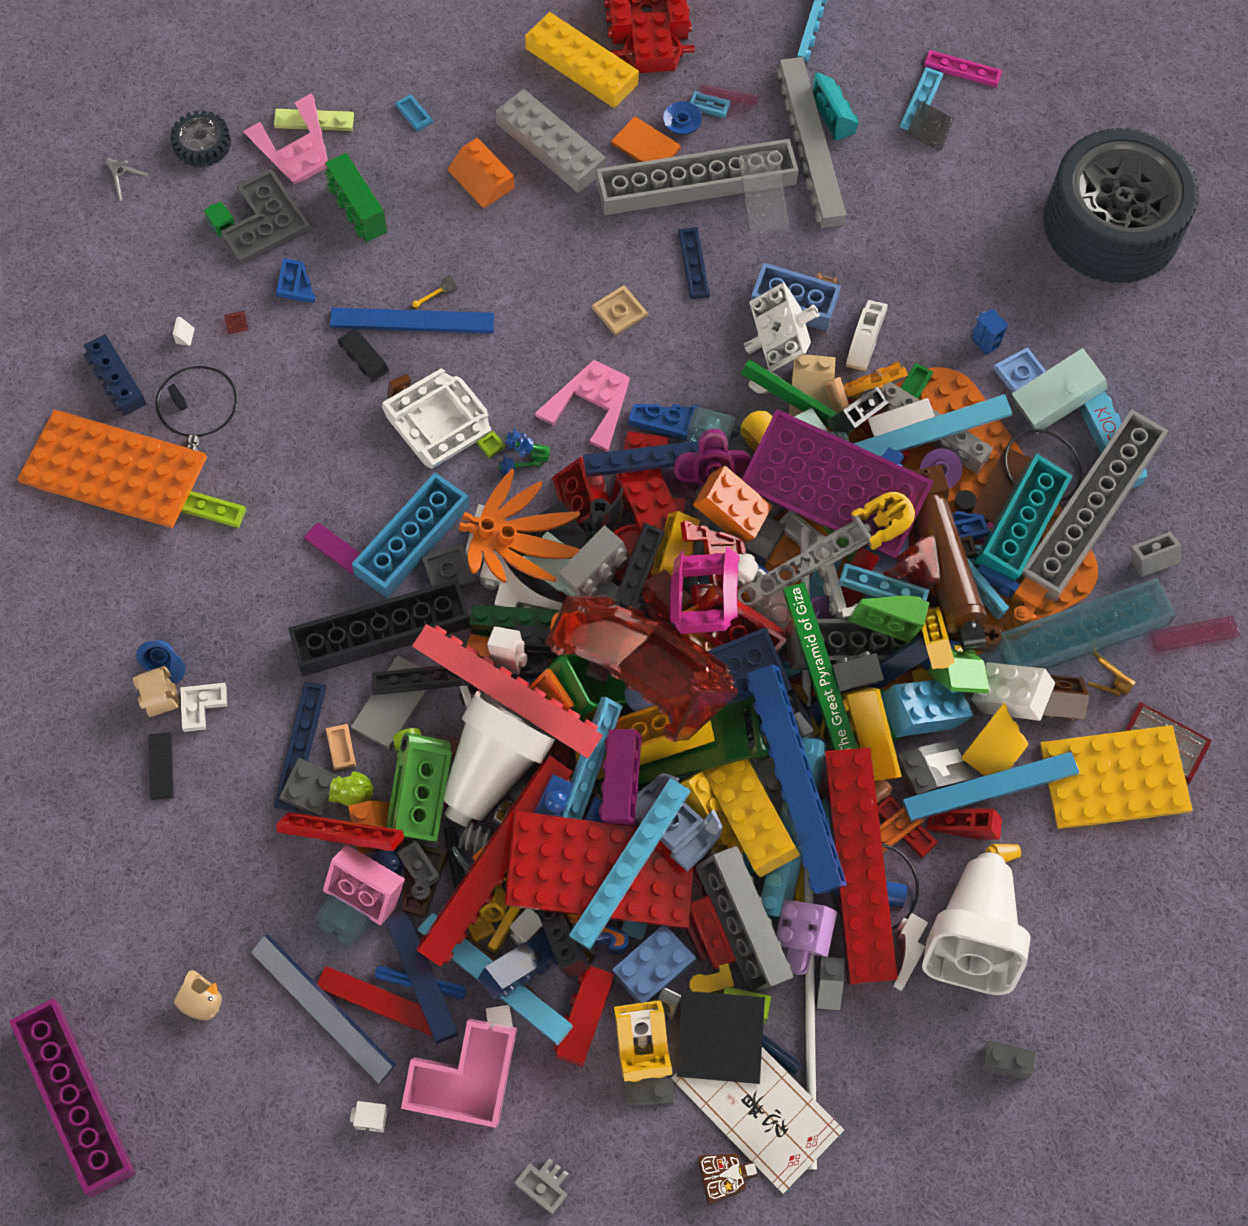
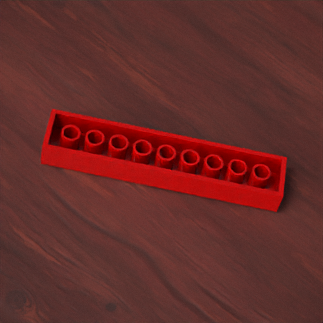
(859, 848)

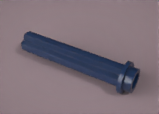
(781, 1055)

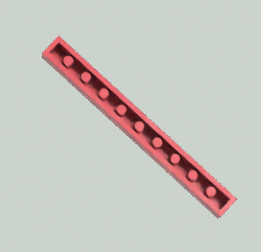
(508, 691)

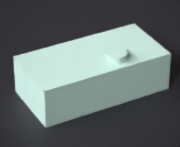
(1060, 390)

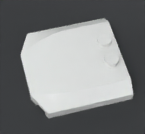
(437, 417)

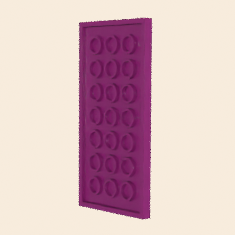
(828, 477)

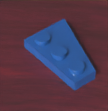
(663, 420)

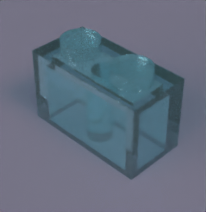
(342, 920)

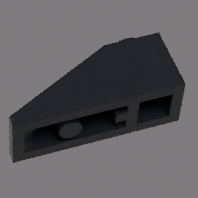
(858, 411)

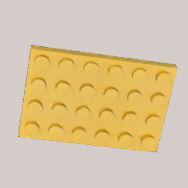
(1119, 778)

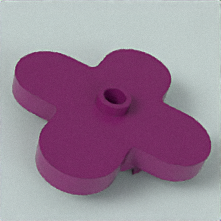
(711, 456)

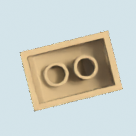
(809, 375)

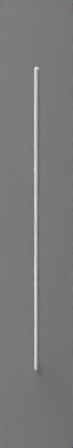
(808, 898)

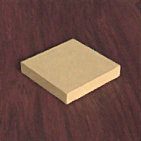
(619, 310)

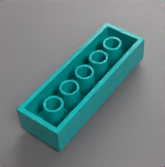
(1023, 517)

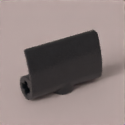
(603, 514)

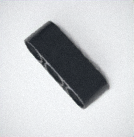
(364, 354)

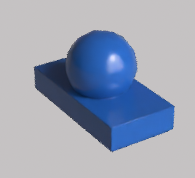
(554, 796)

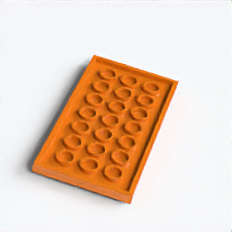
(112, 468)

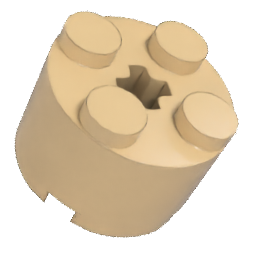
(156, 691)

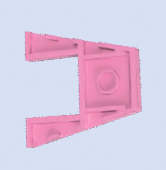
(304, 156)
(599, 386)

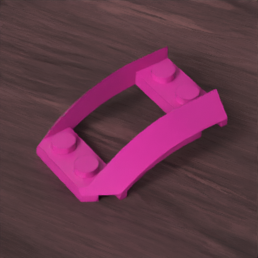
(703, 565)

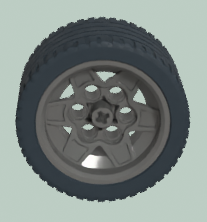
(1114, 228)

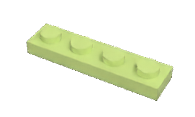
(327, 120)

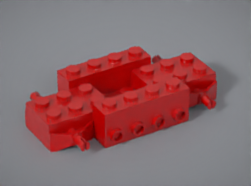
(650, 36)

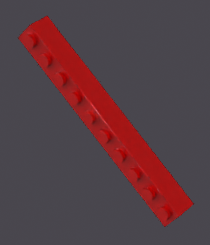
(484, 873)

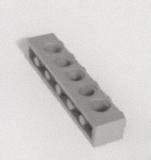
(969, 448)

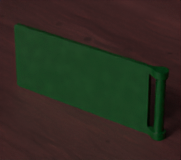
(729, 746)

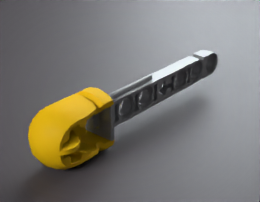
(899, 511)

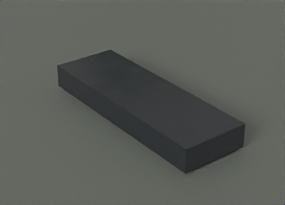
(161, 766)

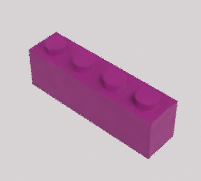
(621, 776)

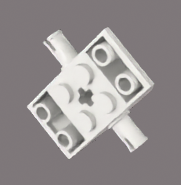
(780, 327)

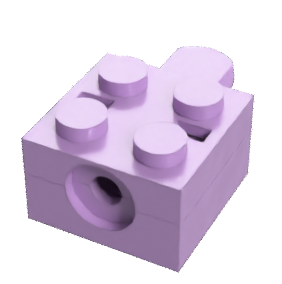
(804, 932)

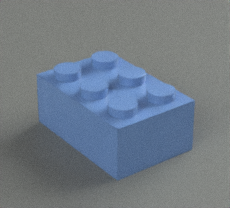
(653, 966)

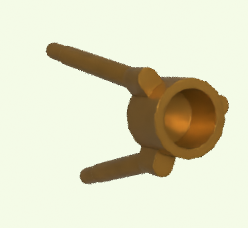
(1122, 682)

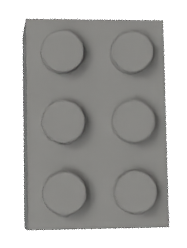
(595, 563)

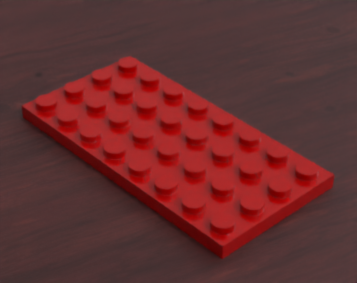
(564, 861)

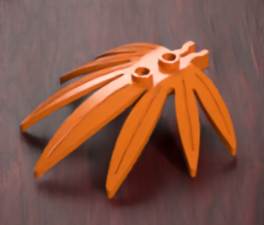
(496, 534)

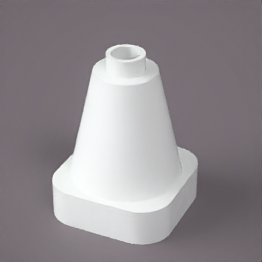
(491, 758)
(978, 934)

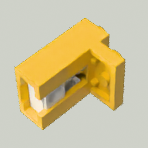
(644, 1058)

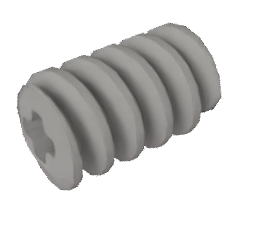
(473, 838)

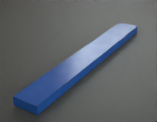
(412, 320)

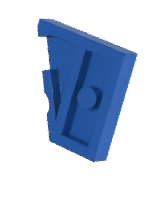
(294, 282)

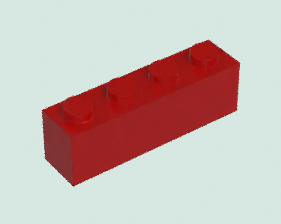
(585, 1015)

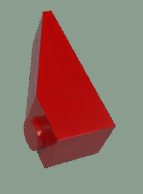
(970, 823)

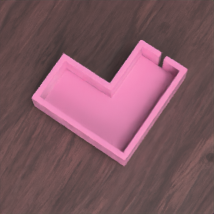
(466, 1091)

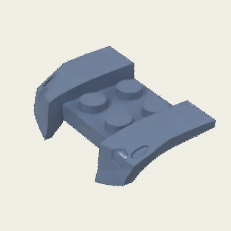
(688, 834)

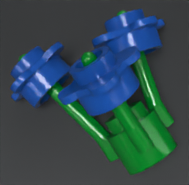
(523, 445)

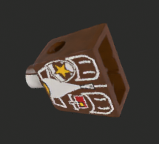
(724, 1176)

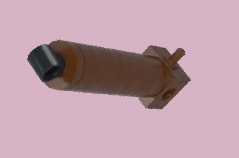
(956, 588)

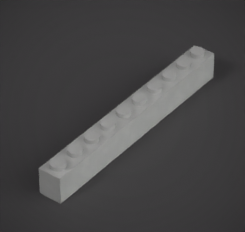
(812, 143)

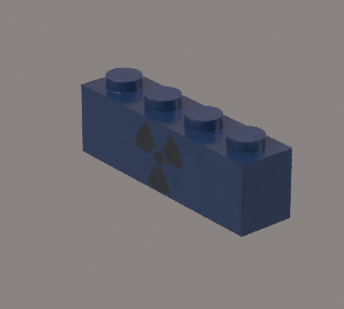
(518, 967)

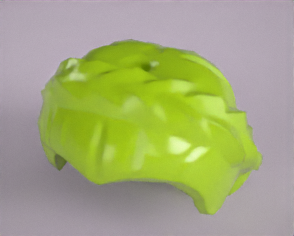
(351, 789)

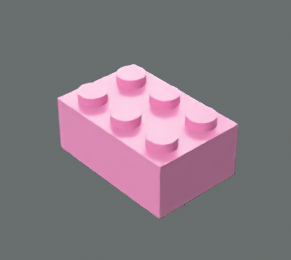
(363, 884)

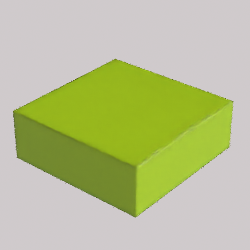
(491, 444)

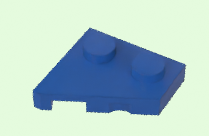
(970, 524)

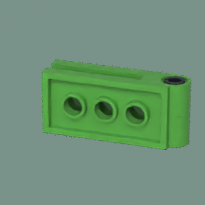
(435, 758)

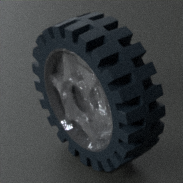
(200, 138)

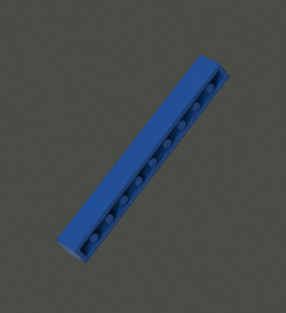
(796, 780)

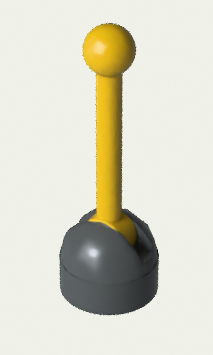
(447, 285)

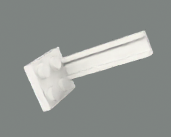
(831, 588)

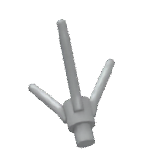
(118, 169)

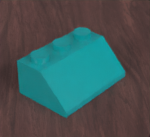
(833, 107)

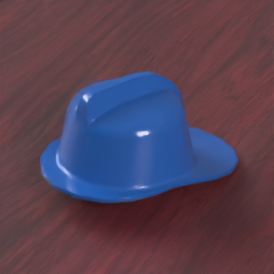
(153, 653)

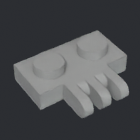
(543, 1185)

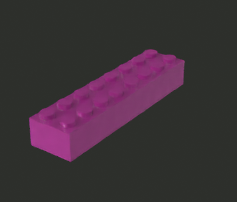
(72, 1098)

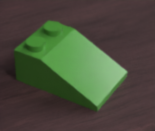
(893, 616)

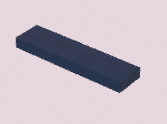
(693, 263)

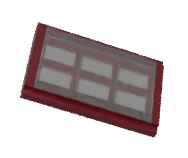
(1190, 743)

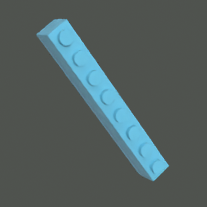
(782, 882)

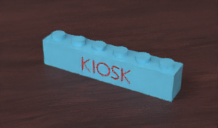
(1104, 423)

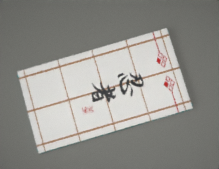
(767, 1121)

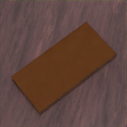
(999, 486)

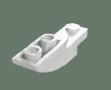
(866, 335)

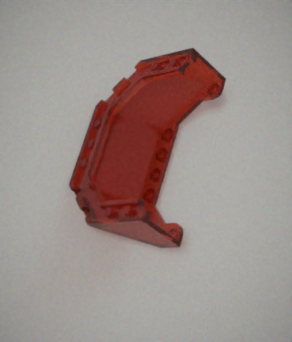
(648, 657)

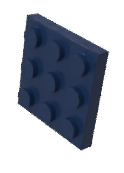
(747, 655)

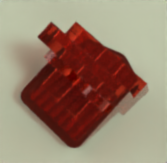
(918, 563)

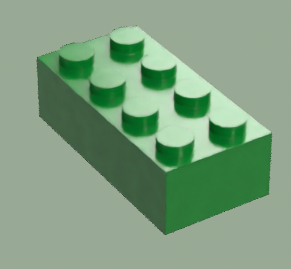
(355, 198)

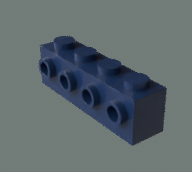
(114, 375)

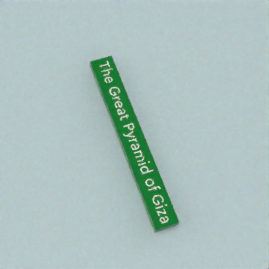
(819, 667)

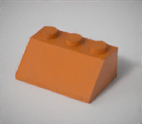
(481, 173)

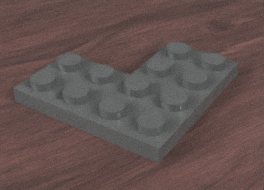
(274, 218)

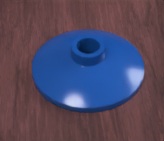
(682, 111)

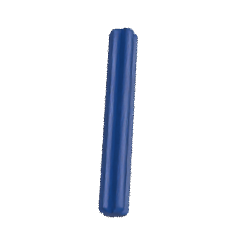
(400, 977)

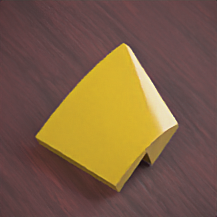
(996, 745)

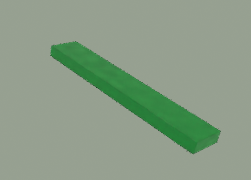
(787, 392)

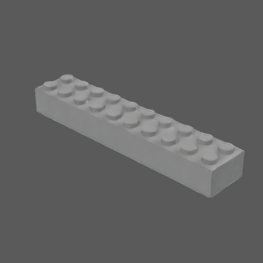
(684, 178)
(1094, 504)

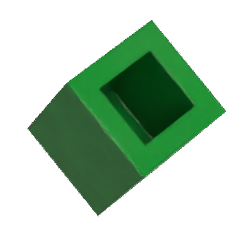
(218, 217)

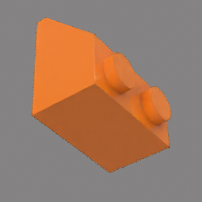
(370, 813)

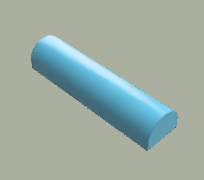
(877, 584)

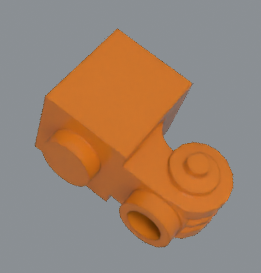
(1028, 598)

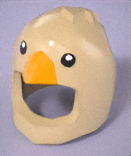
(198, 997)

